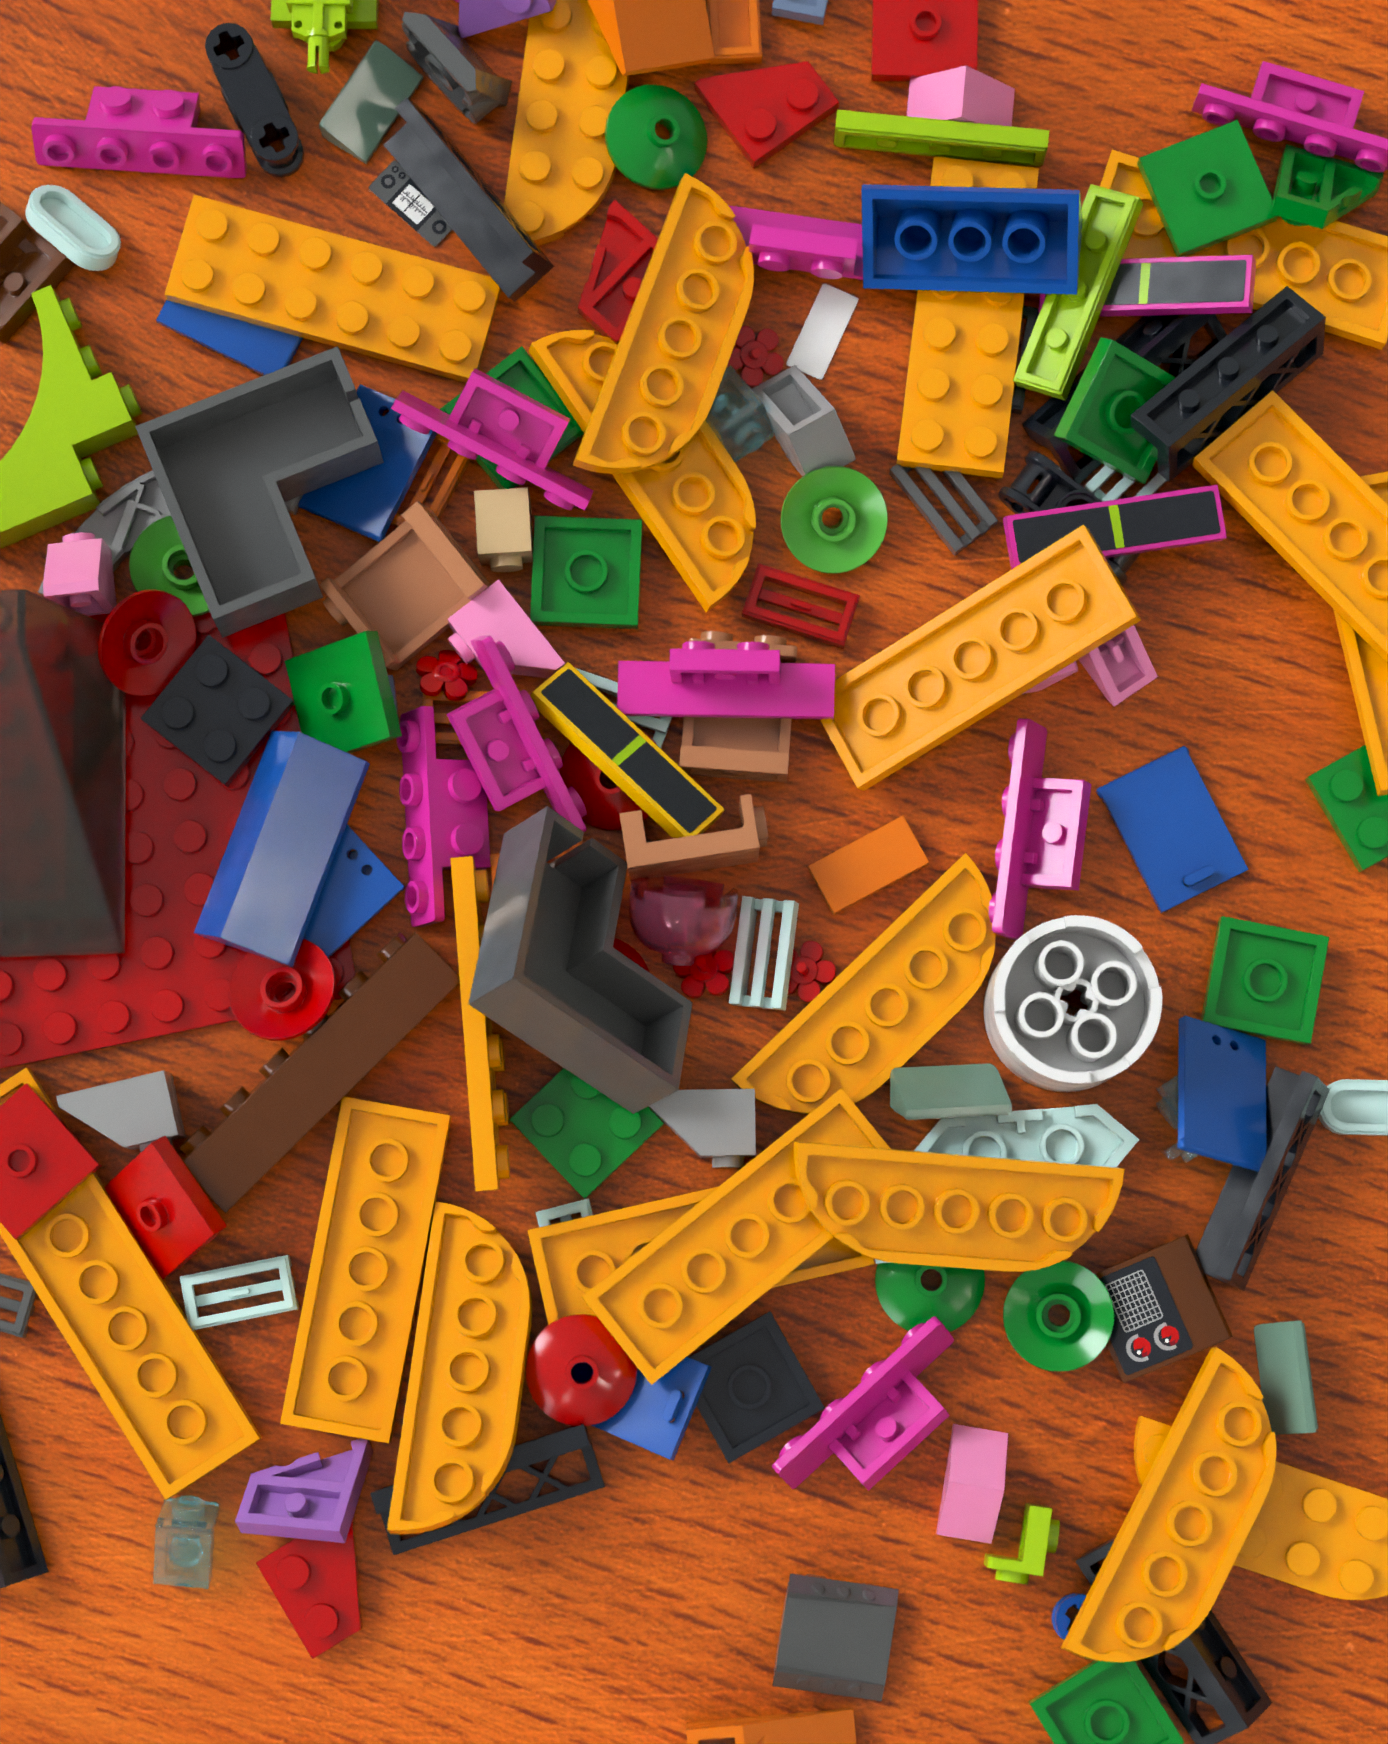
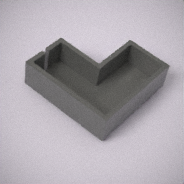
(236, 463)
(554, 972)

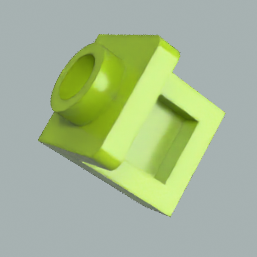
(1037, 1537)

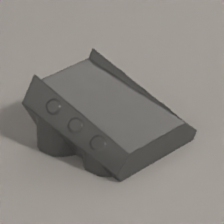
(454, 66)
(835, 1637)

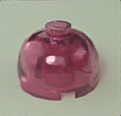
(681, 917)

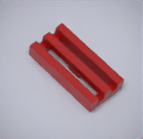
(794, 625)

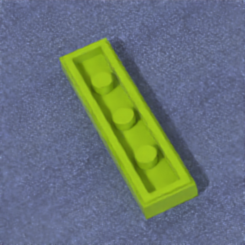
(941, 138)
(1070, 319)

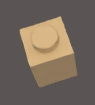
(504, 528)

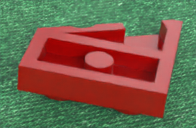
(767, 106)
(616, 272)
(317, 1589)

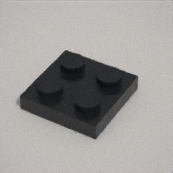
(218, 710)
(753, 1388)

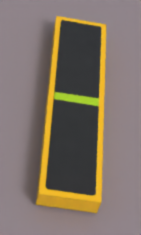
(625, 754)

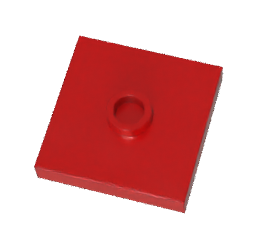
(922, 37)
(37, 1161)
(164, 1207)

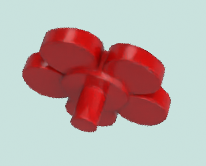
(754, 355)
(445, 674)
(808, 970)
(708, 972)

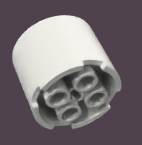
(1031, 1024)

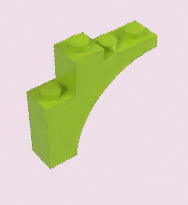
(71, 418)

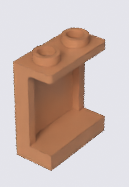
(406, 586)
(738, 745)
(694, 851)

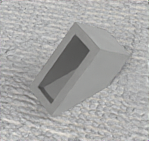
(804, 422)
(130, 1109)
(713, 1123)

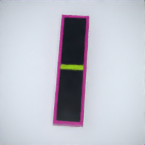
(1181, 286)
(1123, 524)

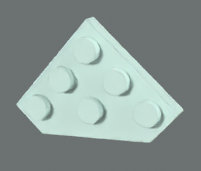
(1052, 1135)

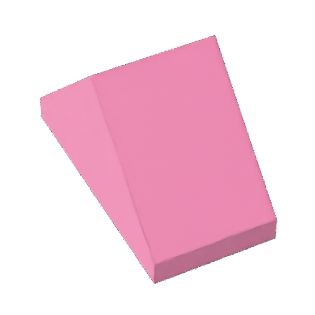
(961, 96)
(1120, 666)
(973, 1484)

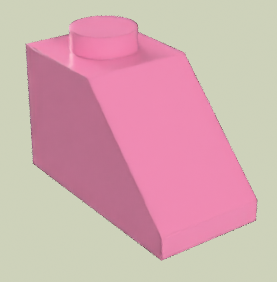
(80, 574)
(501, 617)

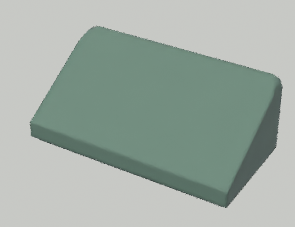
(368, 101)
(948, 1091)
(1286, 1377)

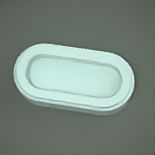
(73, 227)
(1356, 1107)

